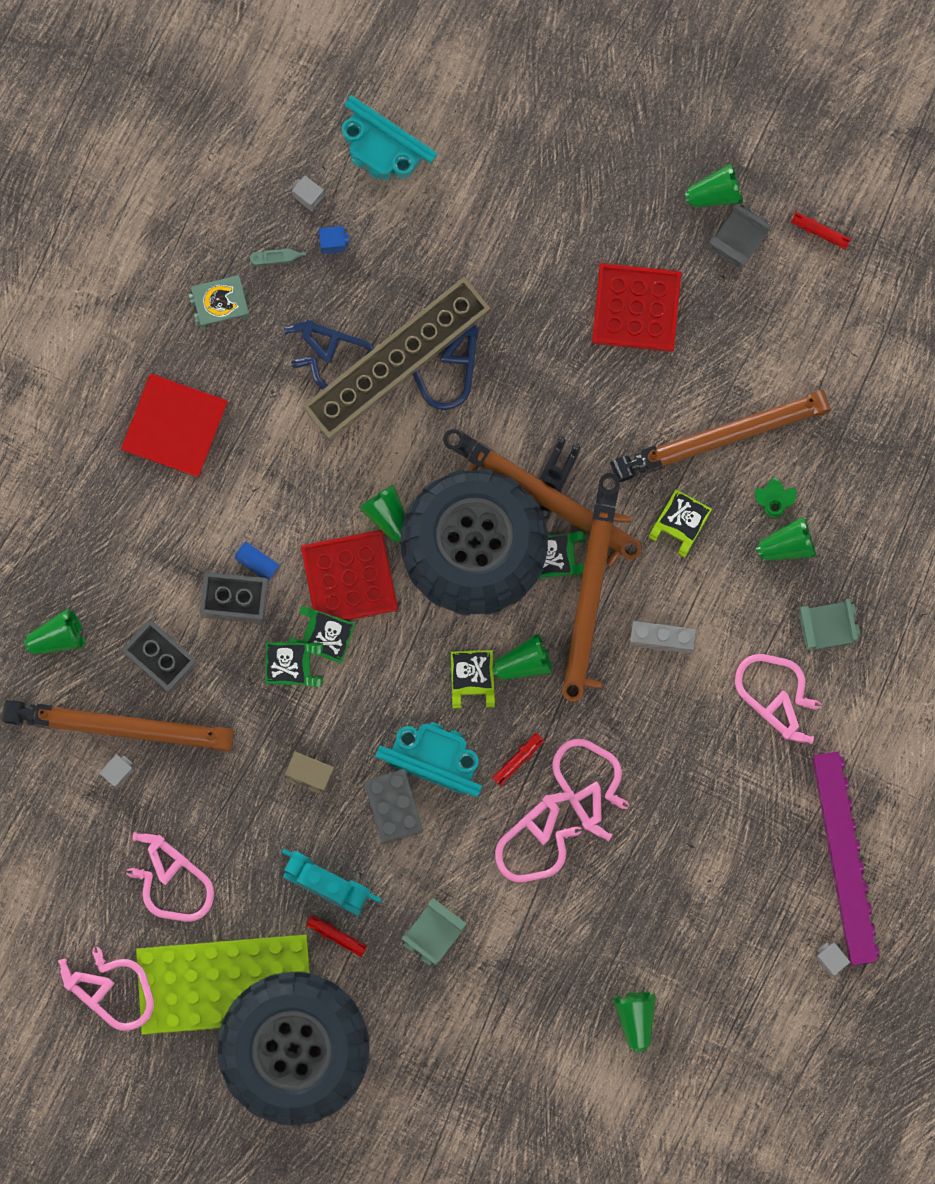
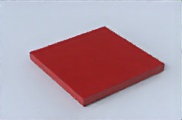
(636, 307)
(174, 425)
(350, 576)

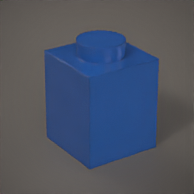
(333, 239)

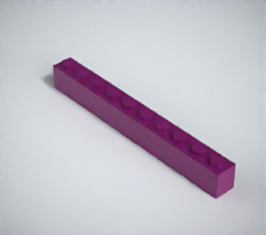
(844, 859)

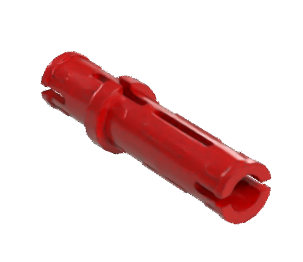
(820, 230)
(511, 766)
(339, 937)

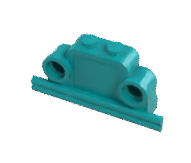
(381, 144)
(434, 757)
(344, 894)

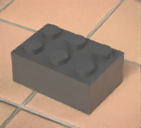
(234, 598)
(159, 657)
(393, 807)

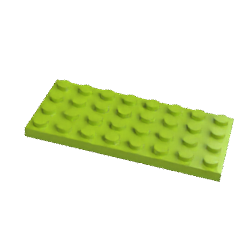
(201, 980)

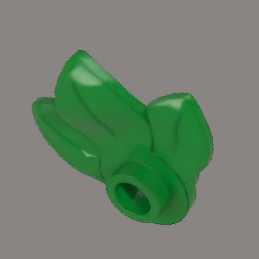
(775, 495)

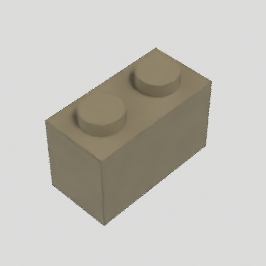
(309, 773)

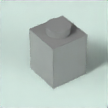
(307, 192)
(117, 770)
(832, 958)

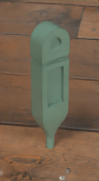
(274, 257)

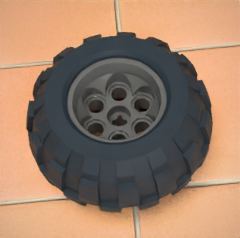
(482, 499)
(250, 1067)

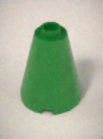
(716, 189)
(386, 512)
(788, 543)
(56, 635)
(524, 661)
(636, 1018)

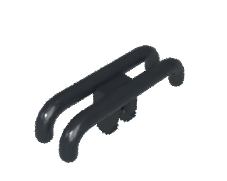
(554, 475)

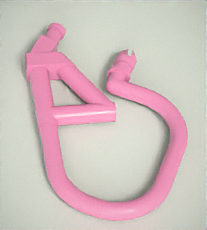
(790, 732)
(594, 789)
(527, 821)
(158, 841)
(71, 981)

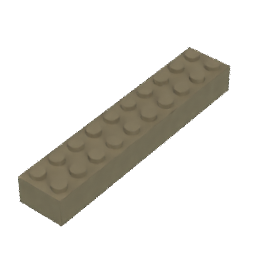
(396, 358)

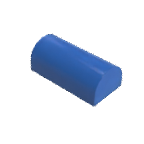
(256, 561)

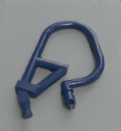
(307, 328)
(447, 357)

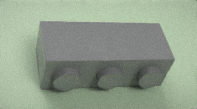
(662, 637)

